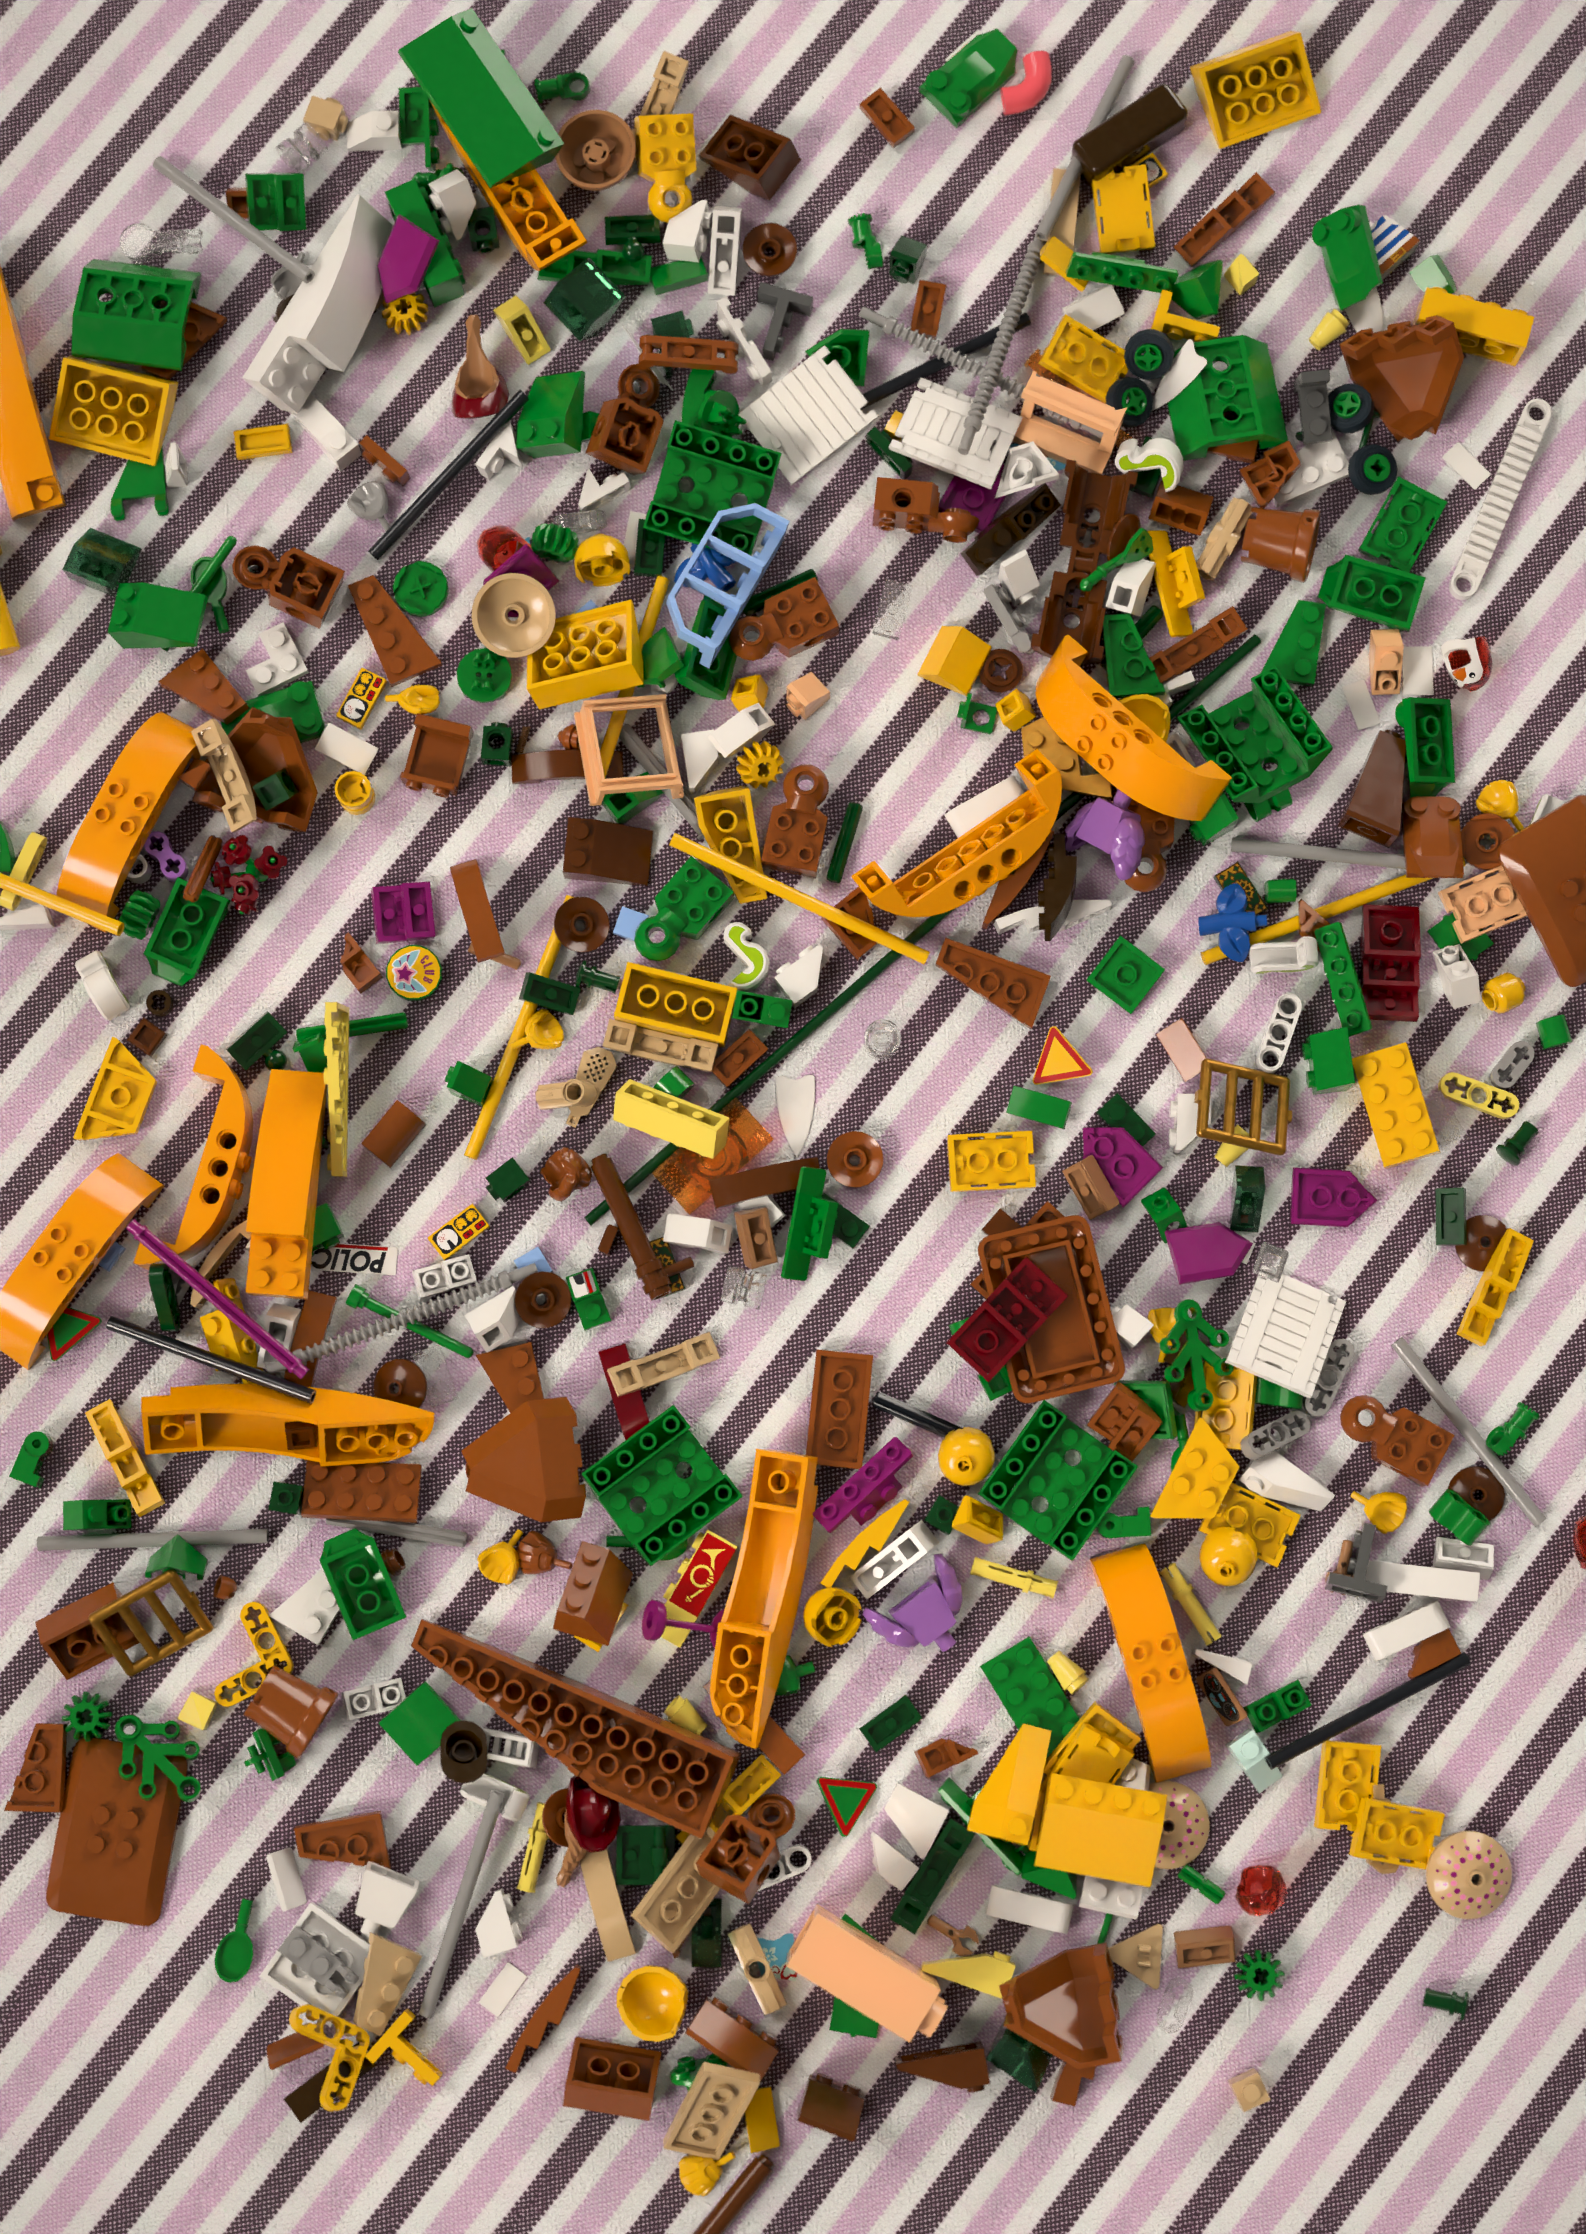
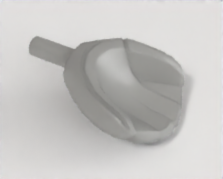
(285, 282)
(370, 502)

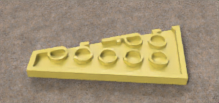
(336, 1077)

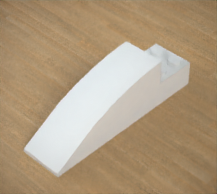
(326, 314)

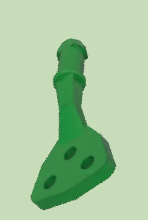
(1137, 548)

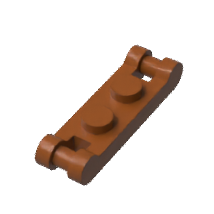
(688, 353)

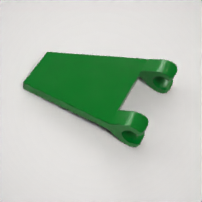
(141, 482)

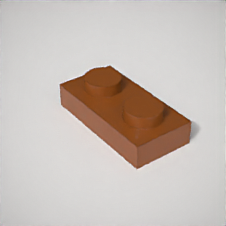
(887, 117)
(928, 308)
(391, 468)
(738, 1058)

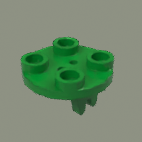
(720, 413)
(483, 688)
(689, 2067)

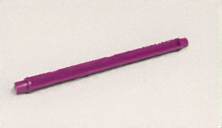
(217, 1298)

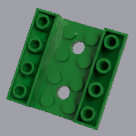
(129, 325)
(1244, 387)
(719, 471)
(1277, 733)
(646, 1470)
(1074, 1494)

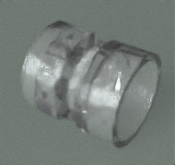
(302, 148)
(882, 1040)
(743, 1287)

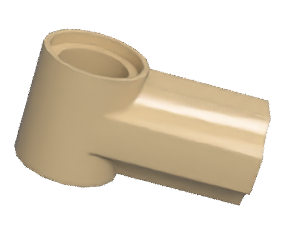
(565, 1094)

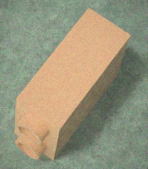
(867, 1975)

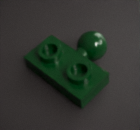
(632, 233)
(257, 1042)

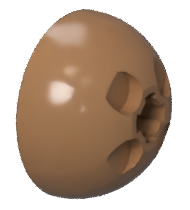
(592, 137)

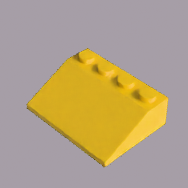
(1256, 88)
(112, 410)
(587, 656)
(1100, 1830)

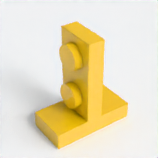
(1181, 327)
(404, 2051)

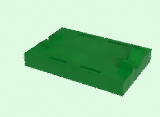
(1402, 525)

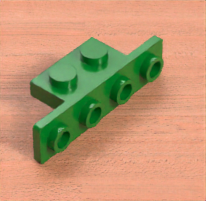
(418, 123)
(1121, 272)
(1343, 978)
(810, 1225)
(956, 1798)

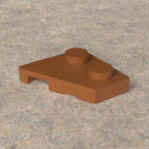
(857, 906)

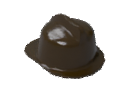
(463, 1752)

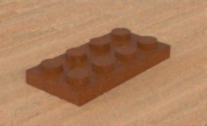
(839, 1408)
(362, 1491)

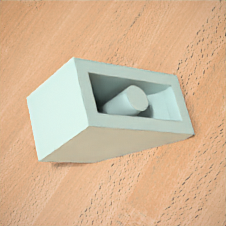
(1250, 1755)

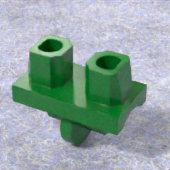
(275, 1764)

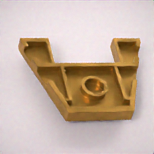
(1042, 737)

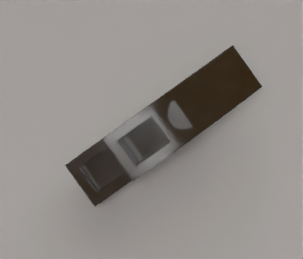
(1009, 528)
(1058, 889)

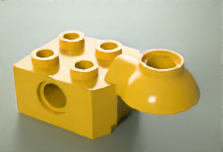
(666, 157)

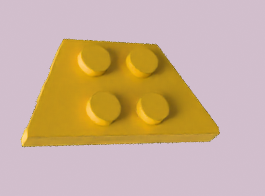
(117, 1096)
(1198, 1478)

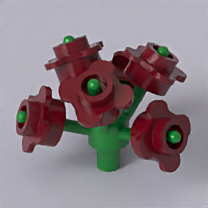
(246, 883)

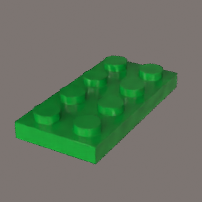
(1030, 1691)

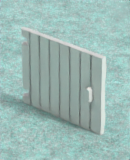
(808, 414)
(935, 427)
(1288, 1329)

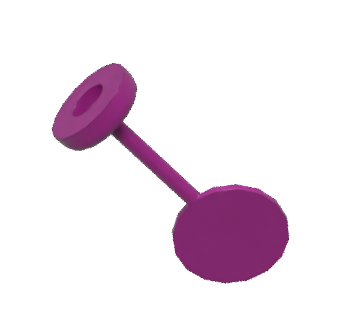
(656, 1620)

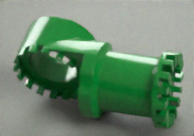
(560, 87)
(866, 240)
(1505, 1436)

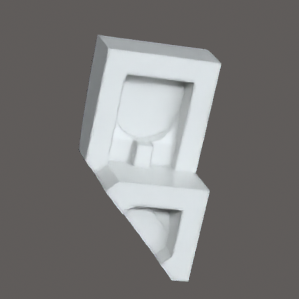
(1175, 686)
(891, 1863)

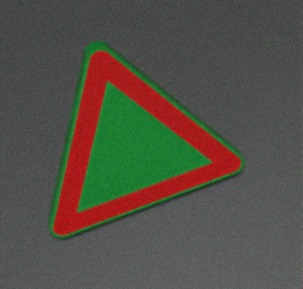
(69, 1331)
(845, 1800)

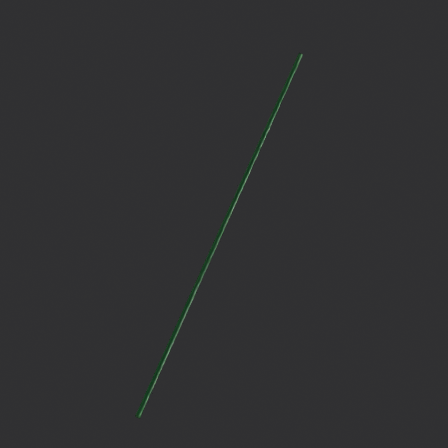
(892, 956)

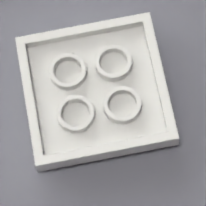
(336, 1938)

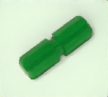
(1205, 1887)

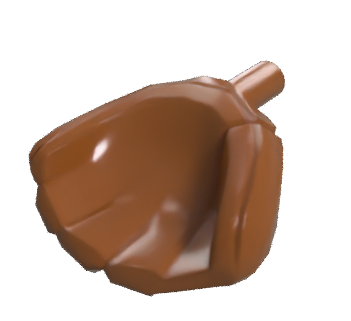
(538, 1554)

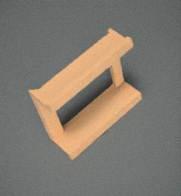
(1060, 442)
(595, 781)

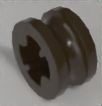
(150, 1003)

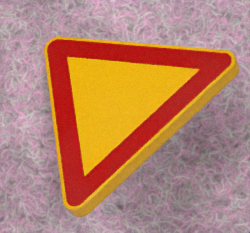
(1059, 1060)

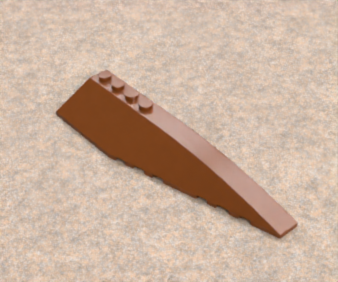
(636, 1762)

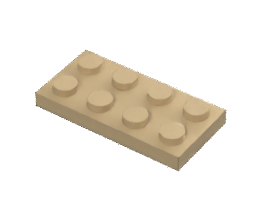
(677, 1896)
(711, 2111)

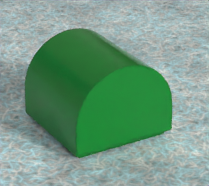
(1280, 891)
(1554, 1032)

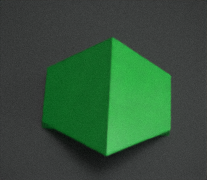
(1199, 290)
(849, 350)
(179, 1556)
(1057, 1881)

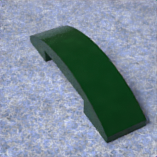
(932, 1876)

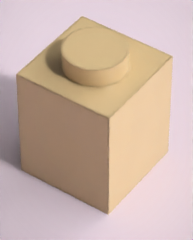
(1248, 2090)

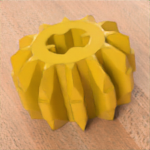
(415, 313)
(749, 764)

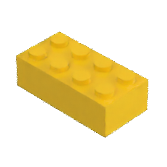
(1481, 327)
(675, 1004)
(1395, 1105)

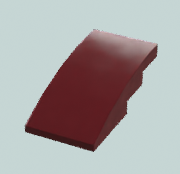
(1390, 962)
(1007, 1319)

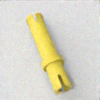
(1024, 1580)
(1190, 1604)
(534, 1853)

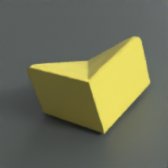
(1241, 274)
(198, 1711)

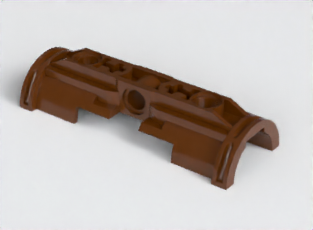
(1109, 499)

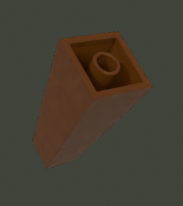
(1377, 795)

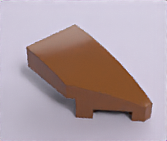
(1309, 920)
(358, 966)
(1433, 1652)
(942, 1755)

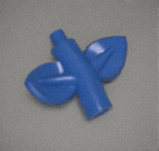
(711, 566)
(1232, 922)

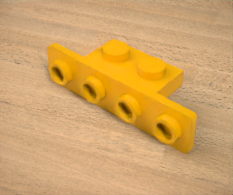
(1176, 582)
(225, 1336)

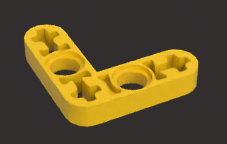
(267, 1656)
(343, 2052)

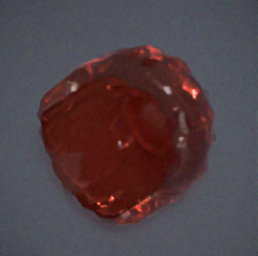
(1261, 1890)

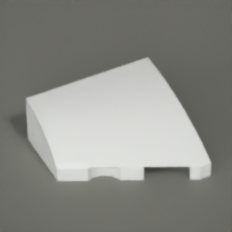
(915, 1817)

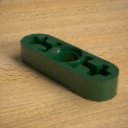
(164, 1297)

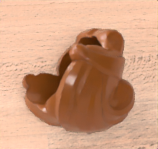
(566, 1173)

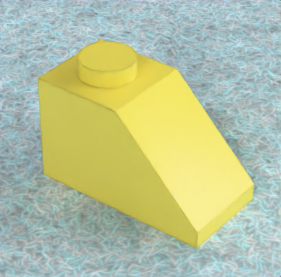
(522, 329)

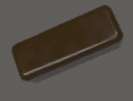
(1130, 134)

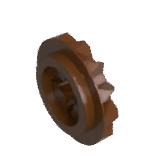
(1013, 674)

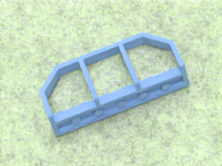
(747, 583)

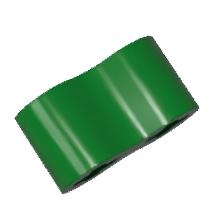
(1275, 1395)
(1459, 1517)

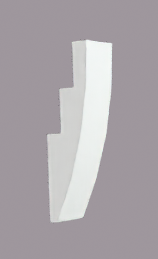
(1080, 911)
(1425, 1580)

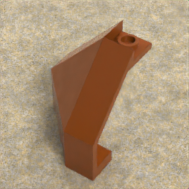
(1407, 372)
(265, 748)
(530, 1462)
(1068, 2007)

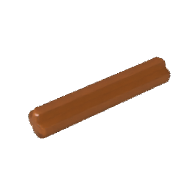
(202, 868)

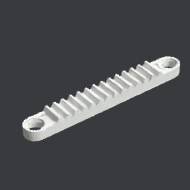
(1500, 499)

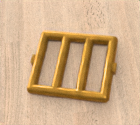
(1202, 1097)
(154, 1653)

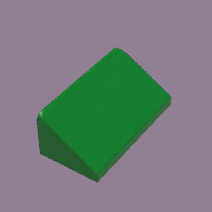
(677, 275)

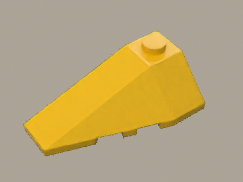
(730, 829)
(1011, 1794)

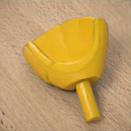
(417, 699)
(1500, 799)
(542, 1032)
(1163, 1323)
(1384, 1509)
(500, 1561)
(700, 2173)

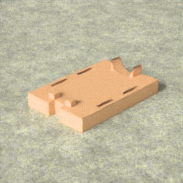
(1482, 904)

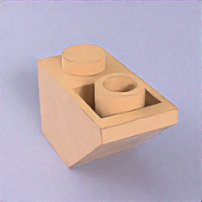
(1385, 661)
(806, 695)

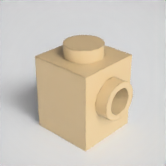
(326, 117)

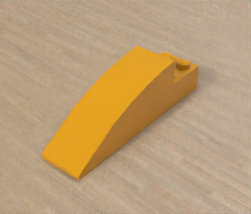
(286, 1185)

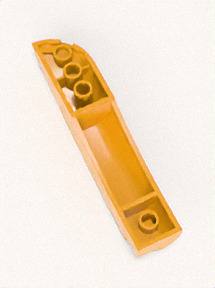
(25, 455)
(253, 1419)
(764, 1593)

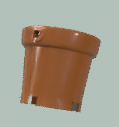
(1282, 540)
(290, 1709)

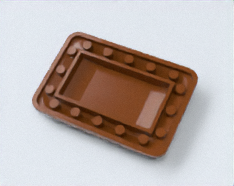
(1550, 880)
(1079, 1340)
(109, 1841)

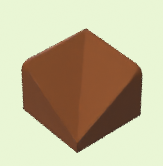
(196, 774)

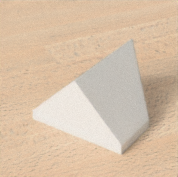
(1025, 469)

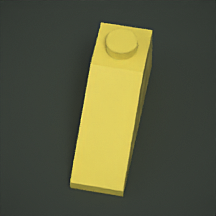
(978, 1971)

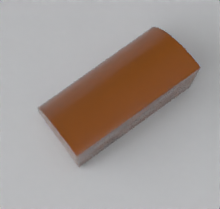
(1181, 508)
(393, 1133)

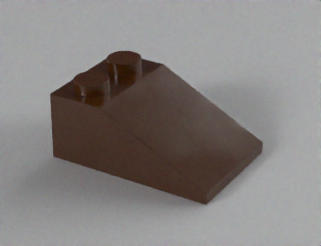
(751, 156)
(607, 852)
(956, 2066)
(831, 2106)

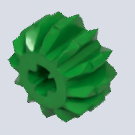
(554, 542)
(140, 914)
(90, 1727)
(1269, 1976)

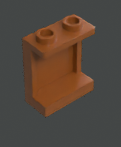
(437, 756)

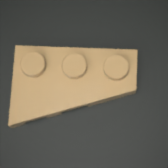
(384, 1981)

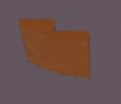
(1125, 1421)

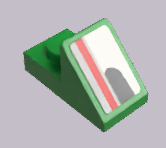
(588, 1299)

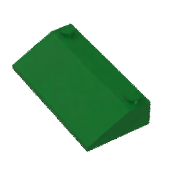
(481, 98)

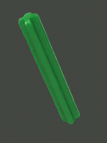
(362, 1026)

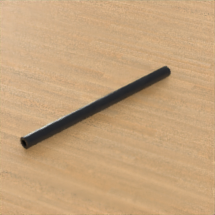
(935, 365)
(448, 474)
(211, 1359)
(1367, 1711)

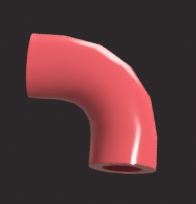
(1033, 87)

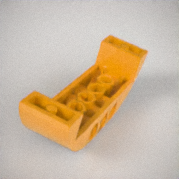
(526, 213)
(1120, 743)
(125, 813)
(978, 856)
(231, 1121)
(69, 1254)
(1153, 1662)

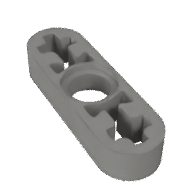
(1343, 1361)
(1269, 1443)

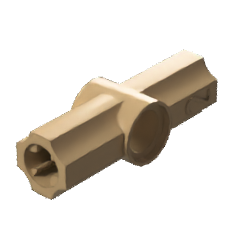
(1223, 538)
(764, 1986)

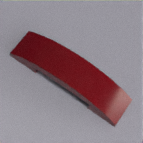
(630, 1406)

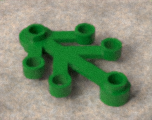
(1195, 1351)
(155, 1755)

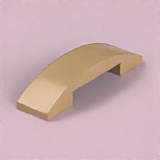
(666, 86)
(1066, 223)
(229, 773)
(660, 1046)
(216, 1258)
(663, 1365)
(607, 1905)

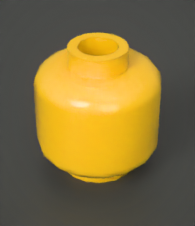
(1503, 993)

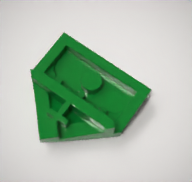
(660, 658)

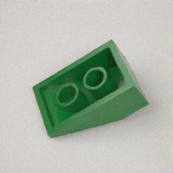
(552, 416)
(156, 616)

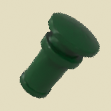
(596, 978)
(1515, 1146)
(1447, 2002)

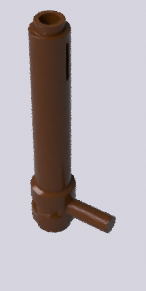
(648, 1267)
(737, 2196)

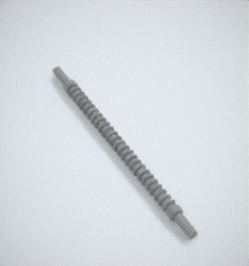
(891, 325)
(1002, 342)
(503, 1281)

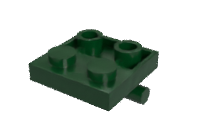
(643, 1853)

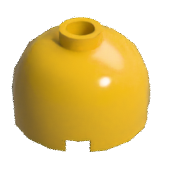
(601, 560)
(966, 1456)
(1228, 1556)
(832, 1616)

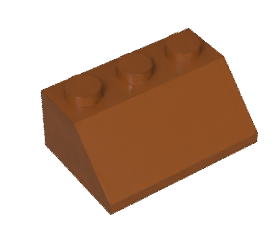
(593, 1594)
(73, 1640)
(732, 2038)
(612, 2078)

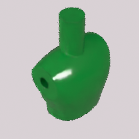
(789, 1680)

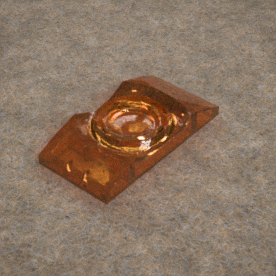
(688, 1173)

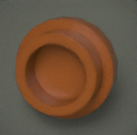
(569, 738)

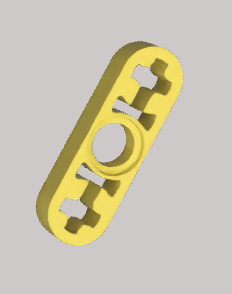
(24, 867)
(1495, 1109)

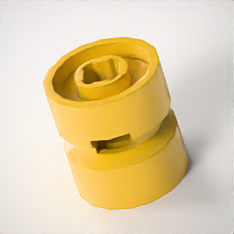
(355, 793)

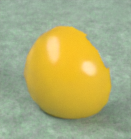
(1151, 712)
(652, 2002)

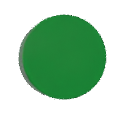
(675, 1083)

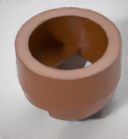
(224, 1588)

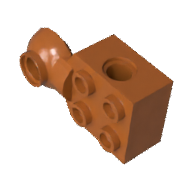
(626, 425)
(919, 510)
(295, 585)
(790, 621)
(797, 826)
(1158, 838)
(1399, 1439)
(745, 1849)

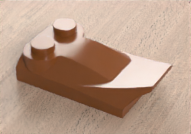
(1432, 837)

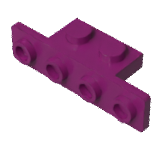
(867, 1489)

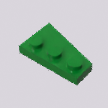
(1299, 644)
(1126, 661)

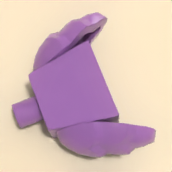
(1110, 828)
(924, 1613)

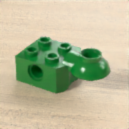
(684, 909)

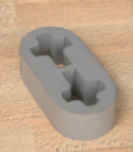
(1517, 1069)

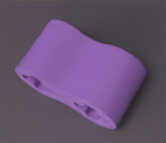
(166, 856)

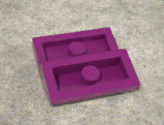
(403, 912)

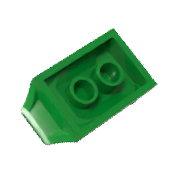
(971, 76)
(1348, 254)
(1372, 592)
(705, 681)
(296, 702)
(1428, 744)
(184, 934)
(360, 1583)

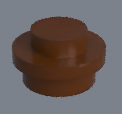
(393, 1561)

